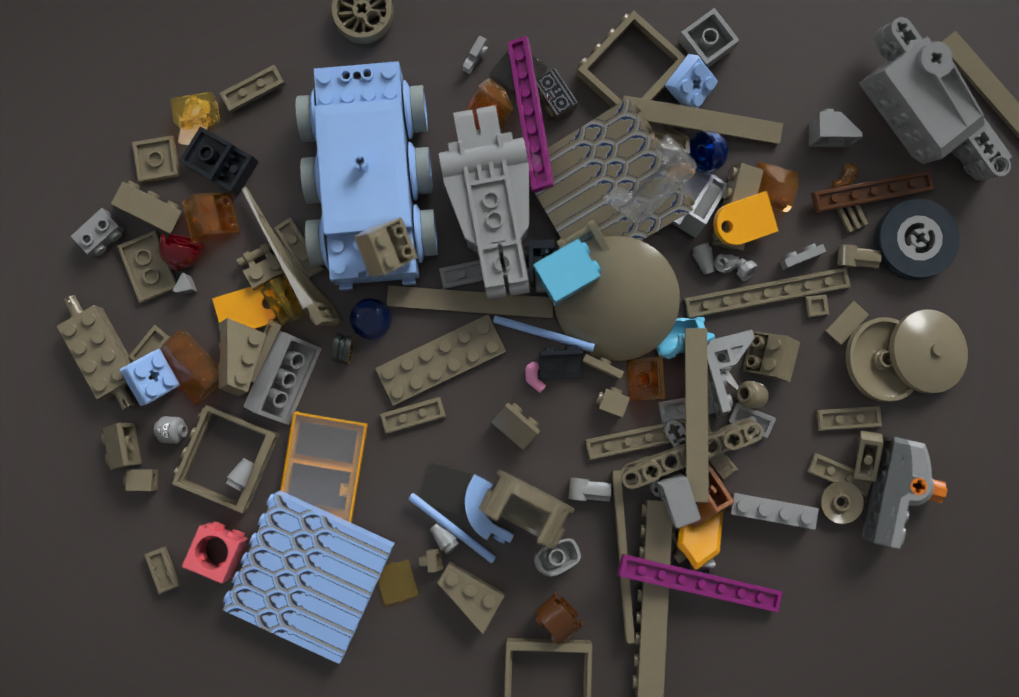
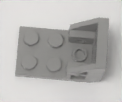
(728, 351)

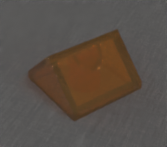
(646, 379)

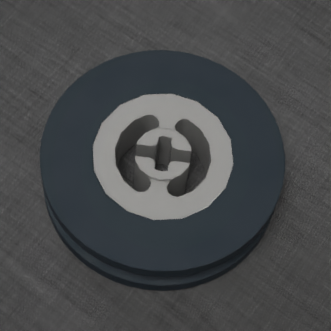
(934, 226)

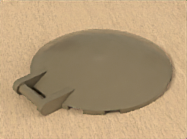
(631, 302)

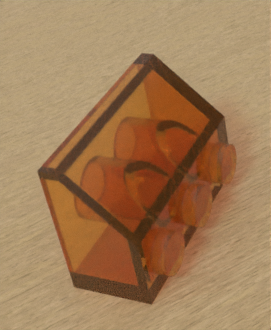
(191, 366)

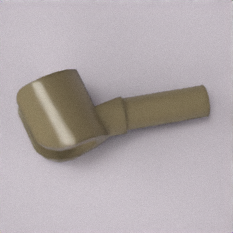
(678, 555)

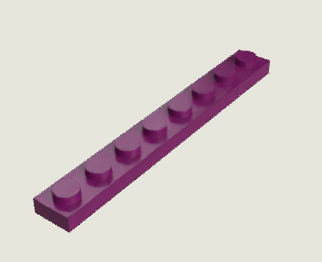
(530, 114)
(699, 583)

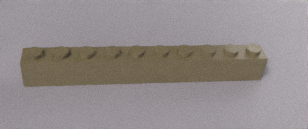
(653, 603)

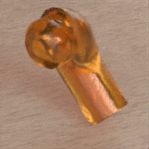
(848, 177)

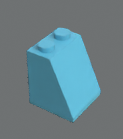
(567, 271)

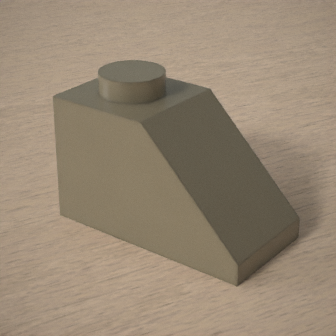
(868, 456)

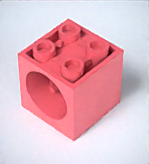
(197, 557)

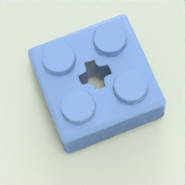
(691, 82)
(137, 378)

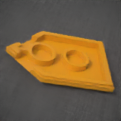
(702, 542)

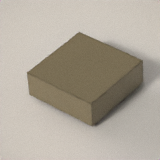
(816, 306)

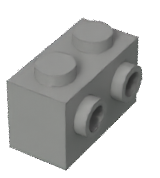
(98, 233)

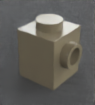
(613, 402)

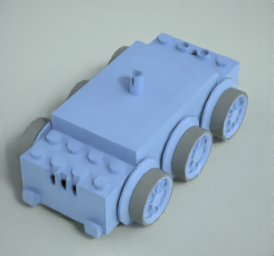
(364, 167)

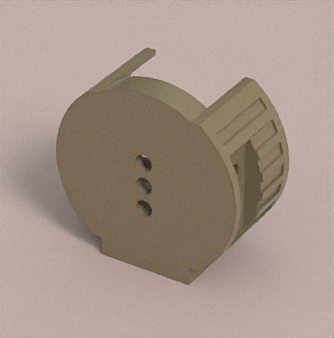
(526, 508)

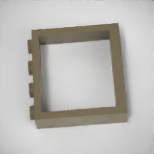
(635, 19)
(189, 454)
(549, 645)

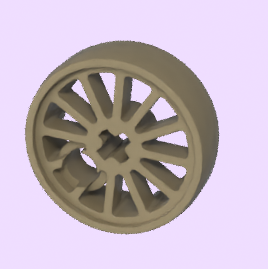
(376, 31)

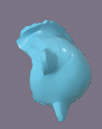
(675, 340)

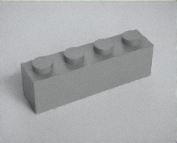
(773, 510)

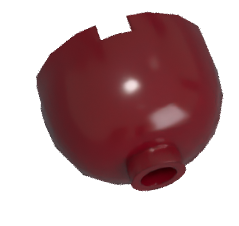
(178, 251)

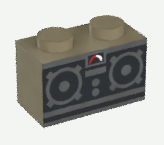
(555, 95)

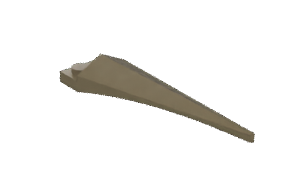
(308, 295)

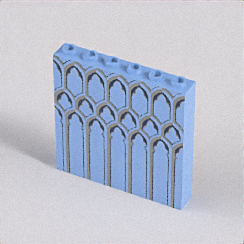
(307, 576)

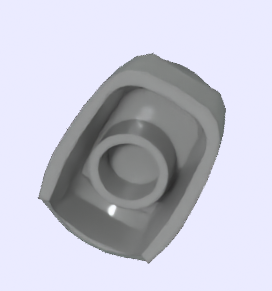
(557, 560)

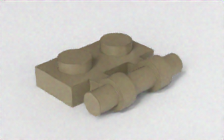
(262, 272)

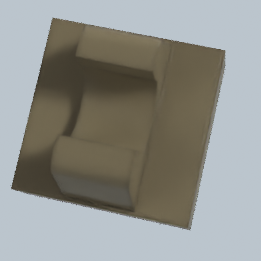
(432, 560)

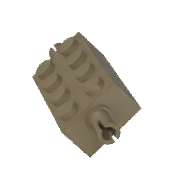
(97, 351)

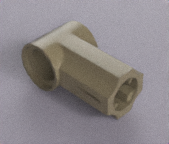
(852, 257)

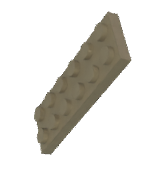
(440, 360)

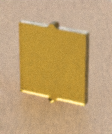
(397, 582)

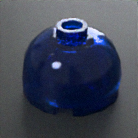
(708, 151)
(370, 318)

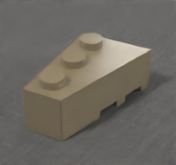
(146, 206)
(471, 595)

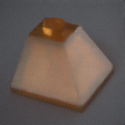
(491, 94)
(780, 185)

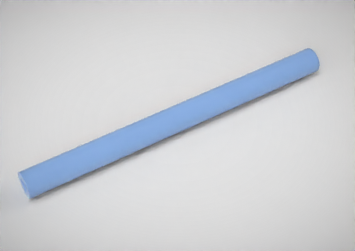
(543, 333)
(452, 528)

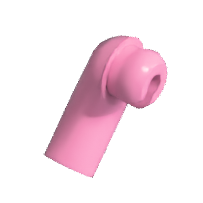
(531, 375)

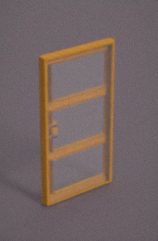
(324, 462)

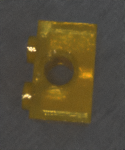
(183, 107)
(282, 300)

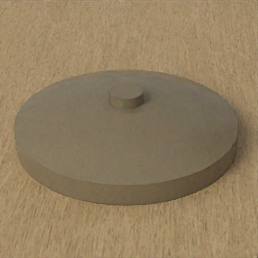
(928, 351)
(870, 361)

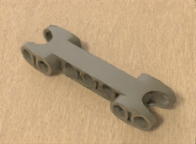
(739, 439)

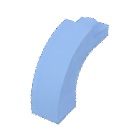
(480, 521)

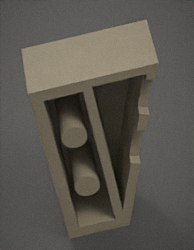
(238, 355)

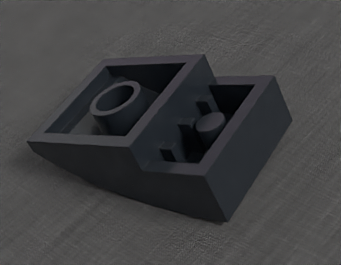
(218, 161)

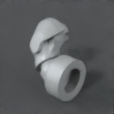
(744, 268)

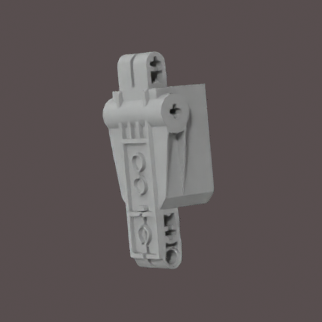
(931, 104)
(490, 196)

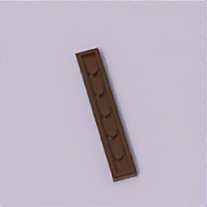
(872, 191)

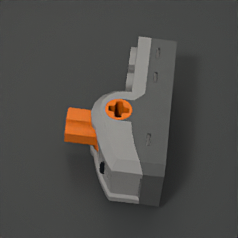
(901, 481)

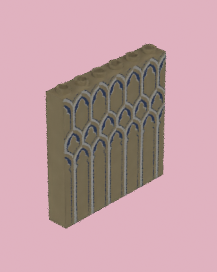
(598, 158)

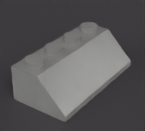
(282, 378)

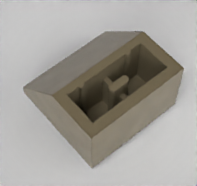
(385, 247)
(771, 356)
(516, 426)

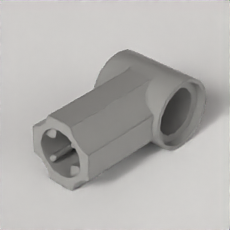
(584, 489)

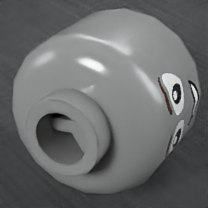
(170, 430)

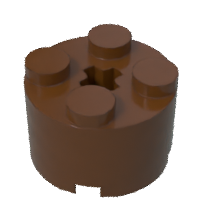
(558, 618)

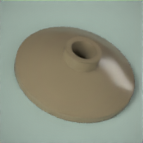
(851, 506)

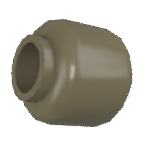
(752, 394)

